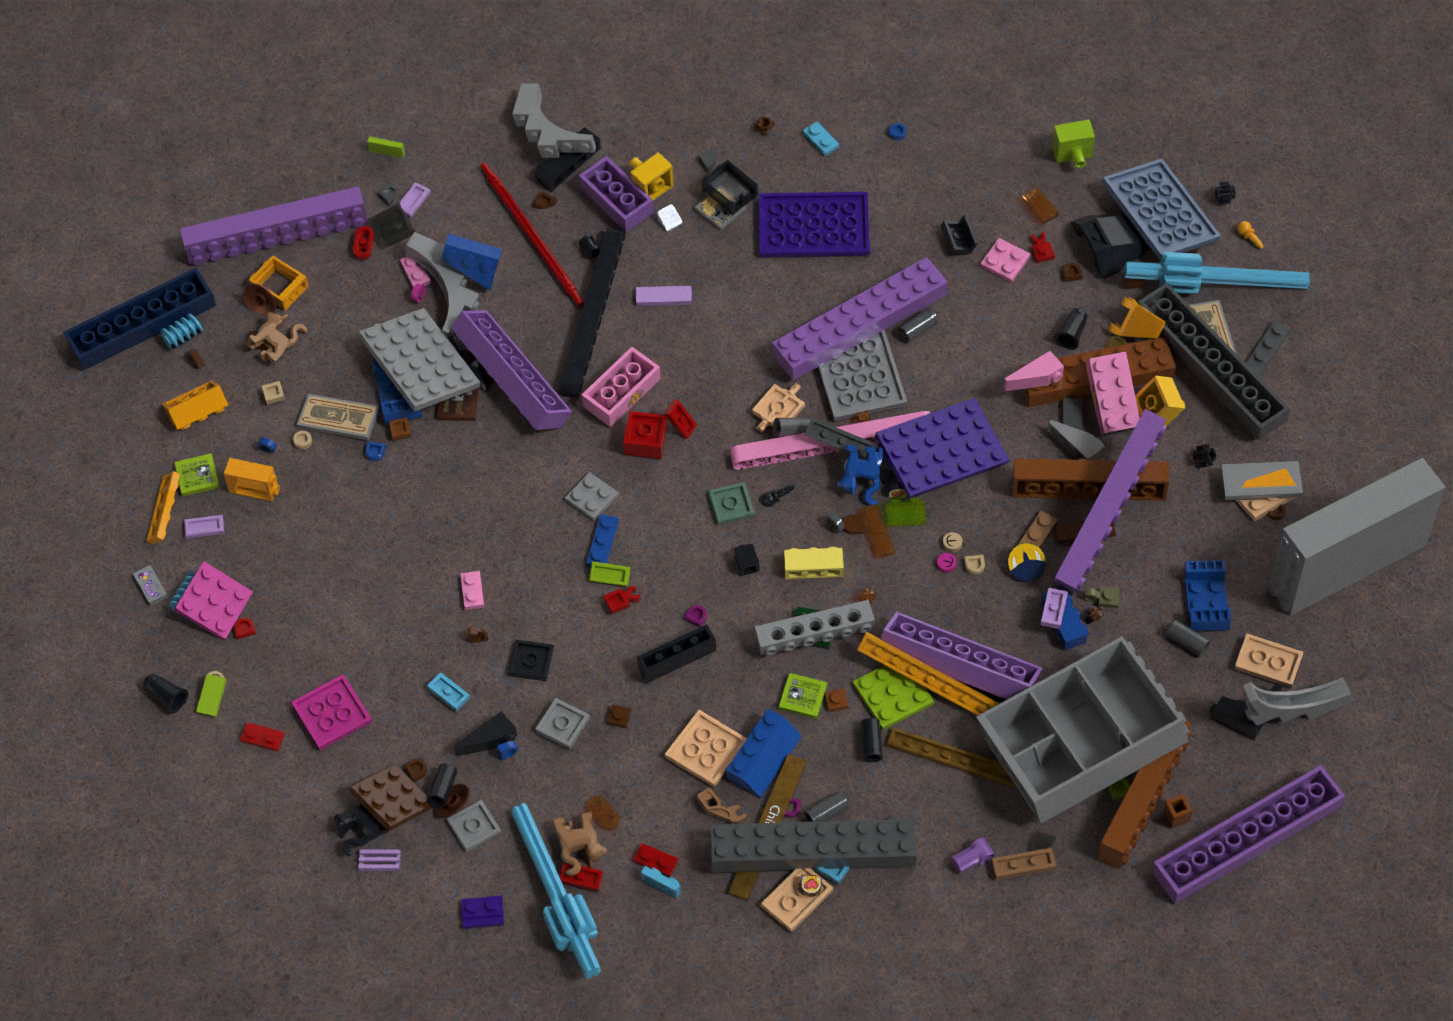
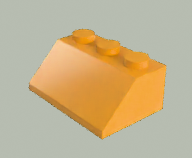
(195, 405)

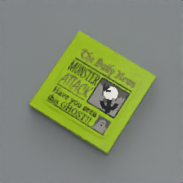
(197, 474)
(803, 696)

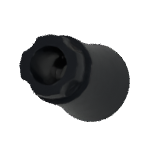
(1071, 330)
(165, 692)

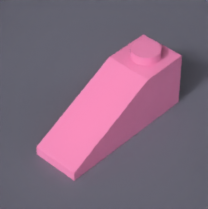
(1036, 374)

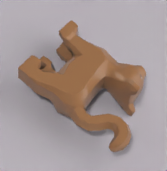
(273, 339)
(578, 839)

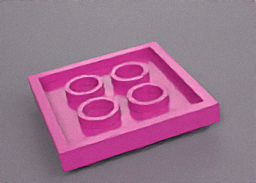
(213, 600)
(331, 712)

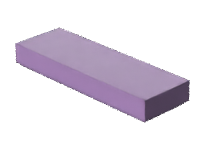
(663, 295)

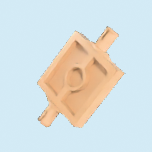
(778, 404)

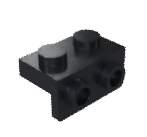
(959, 236)

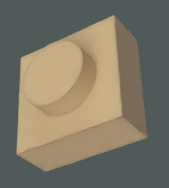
(273, 392)

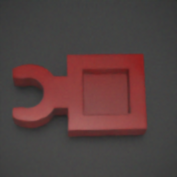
(1041, 249)
(620, 600)

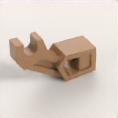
(726, 814)

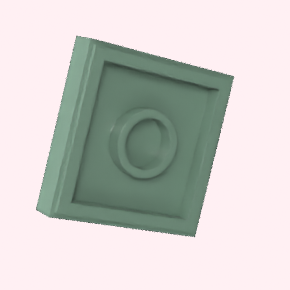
(731, 503)

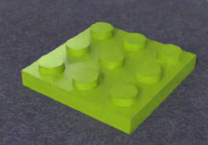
(892, 695)

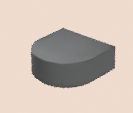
(835, 522)

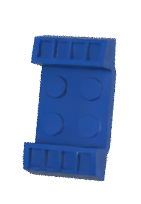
(392, 401)
(1206, 595)

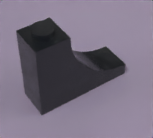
(1232, 715)

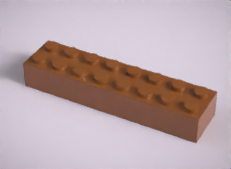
(1144, 358)
(1082, 479)
(1137, 806)

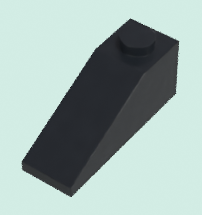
(487, 736)

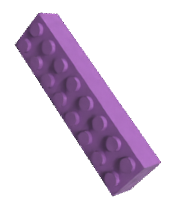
(511, 369)
(961, 657)

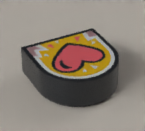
(896, 491)

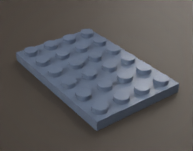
(1160, 208)

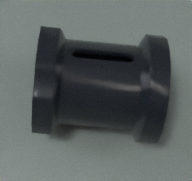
(589, 246)

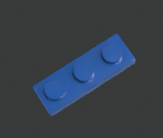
(603, 539)

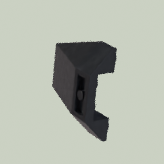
(1111, 240)

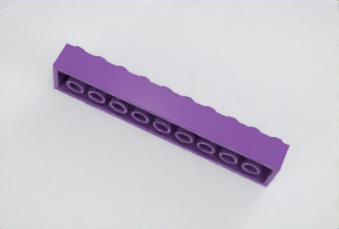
(274, 226)
(859, 318)
(1110, 499)
(1248, 834)

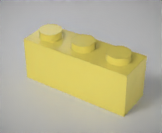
(813, 563)

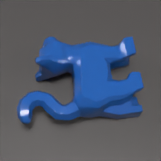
(862, 468)

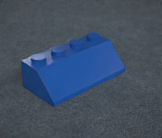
(763, 753)

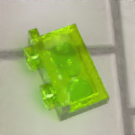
(905, 513)

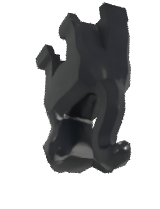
(364, 821)

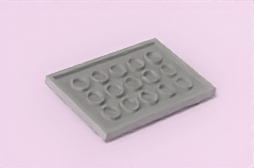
(419, 359)
(863, 380)

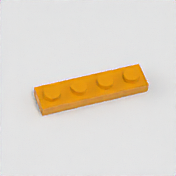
(162, 508)

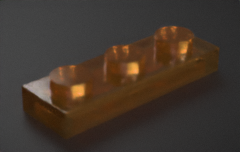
(877, 531)

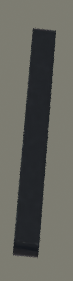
(592, 311)

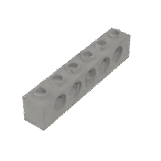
(822, 619)

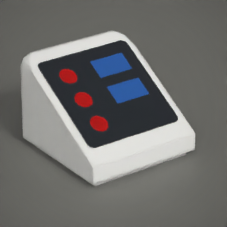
(669, 217)

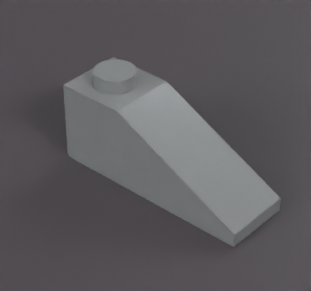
(1077, 442)

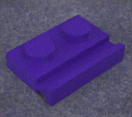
(482, 912)

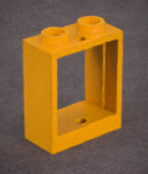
(292, 292)
(251, 479)

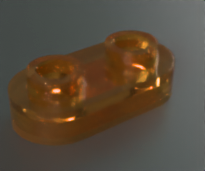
(602, 812)

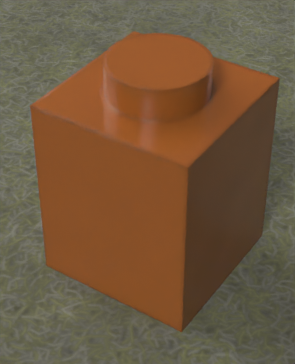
(1177, 811)

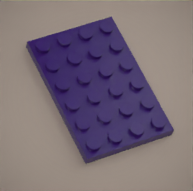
(814, 224)
(941, 448)

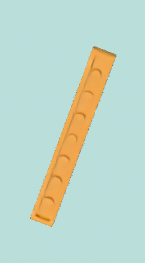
(925, 675)

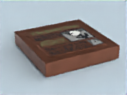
(460, 407)

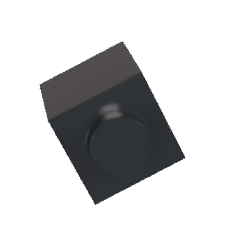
(746, 559)

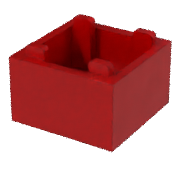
(645, 435)

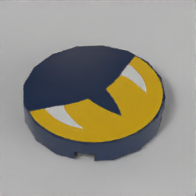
(1026, 562)

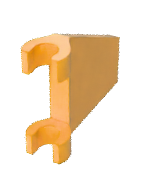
(1138, 322)

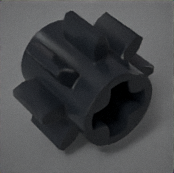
(1225, 192)
(1204, 455)

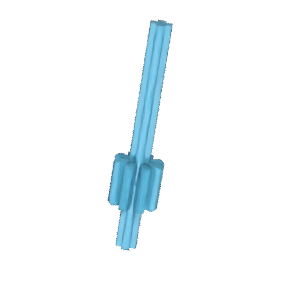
(1186, 274)
(569, 916)

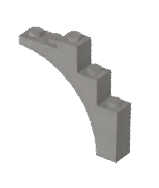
(550, 138)
(452, 281)
(1313, 702)

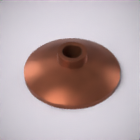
(259, 299)
(457, 799)

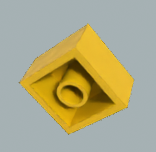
(653, 175)
(1160, 398)

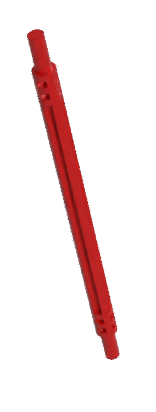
(532, 235)

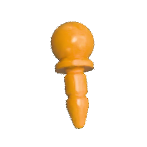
(1244, 228)

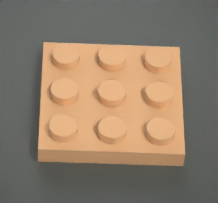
(705, 748)

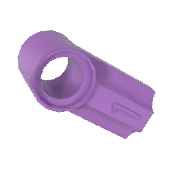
(976, 854)

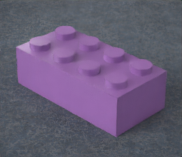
(616, 194)

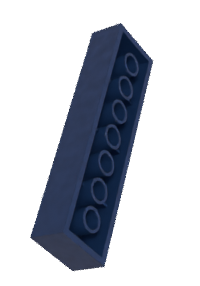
(138, 318)

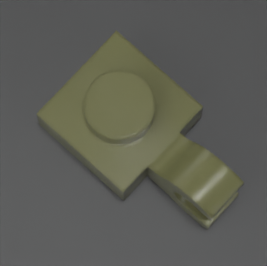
(1106, 596)

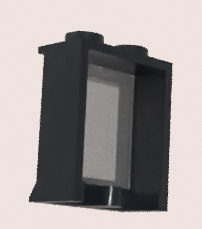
(730, 187)

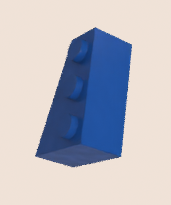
(472, 259)

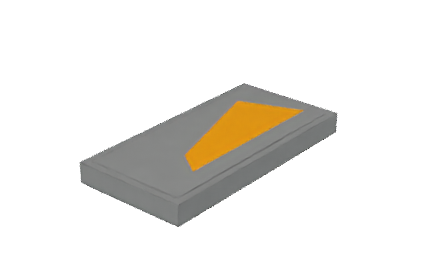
(1261, 480)

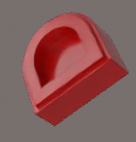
(244, 628)

